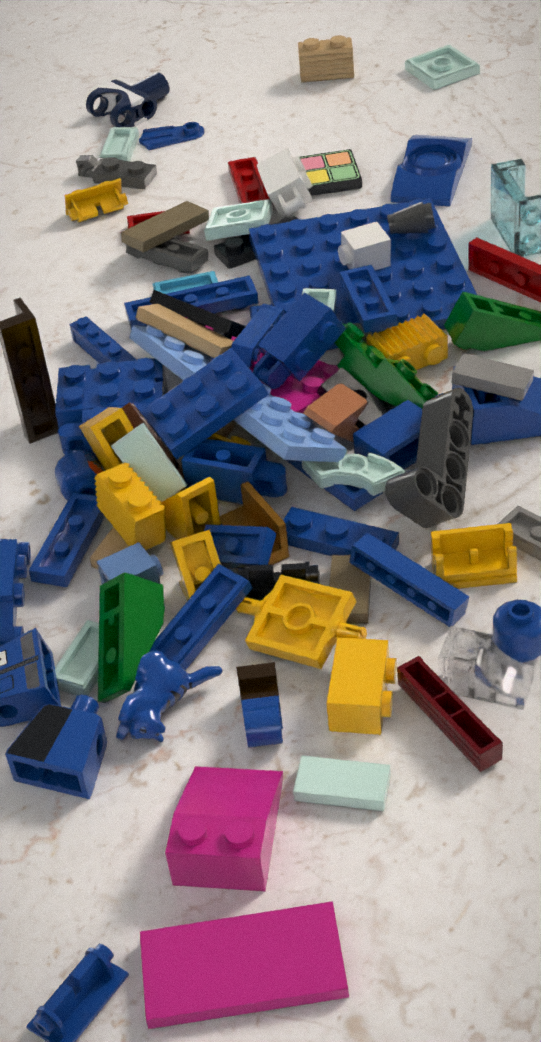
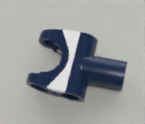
(133, 101)

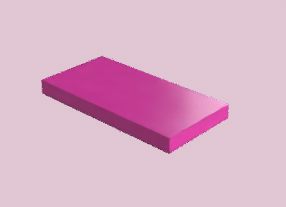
(242, 965)

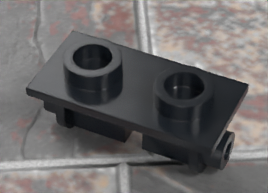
(264, 578)

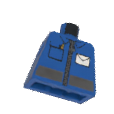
(26, 678)

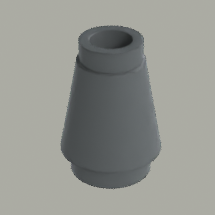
(412, 219)

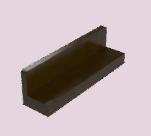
(28, 373)

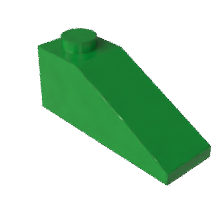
(491, 324)
(128, 625)

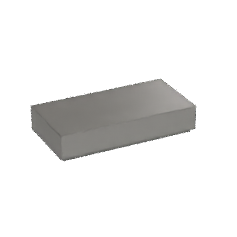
(492, 376)

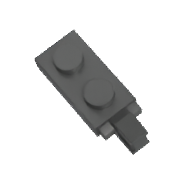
(132, 174)
(174, 253)

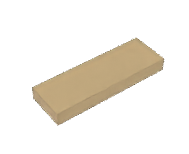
(184, 329)

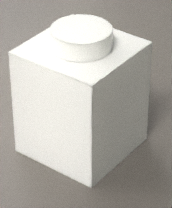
(365, 247)

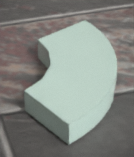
(354, 470)

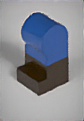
(260, 704)

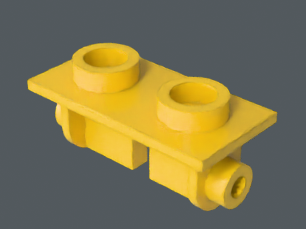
(82, 203)

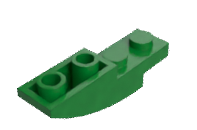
(384, 377)

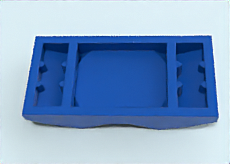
(431, 169)

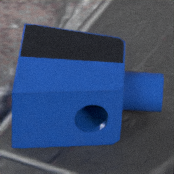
(61, 748)

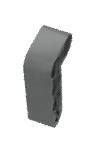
(438, 483)

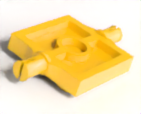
(300, 621)

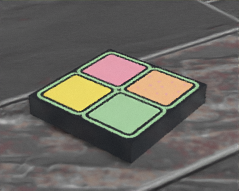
(332, 172)

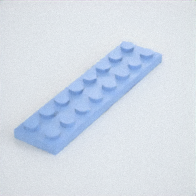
(269, 420)

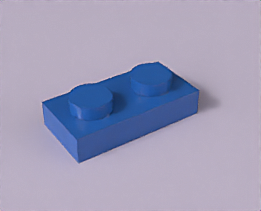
(242, 544)

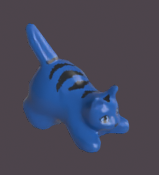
(157, 688)

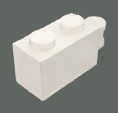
(285, 182)

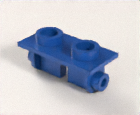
(79, 997)

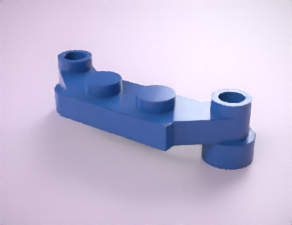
(13, 567)

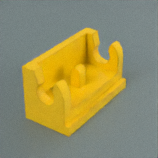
(475, 555)

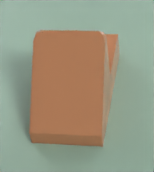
(338, 411)

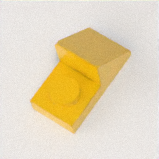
(195, 560)

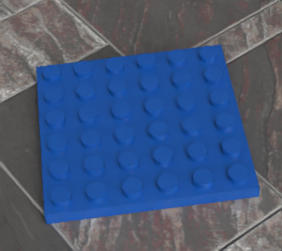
(304, 254)

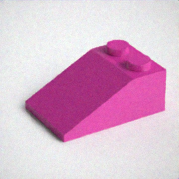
(224, 829)

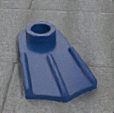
(169, 135)

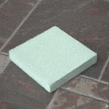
(442, 67)
(237, 219)

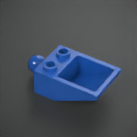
(504, 418)

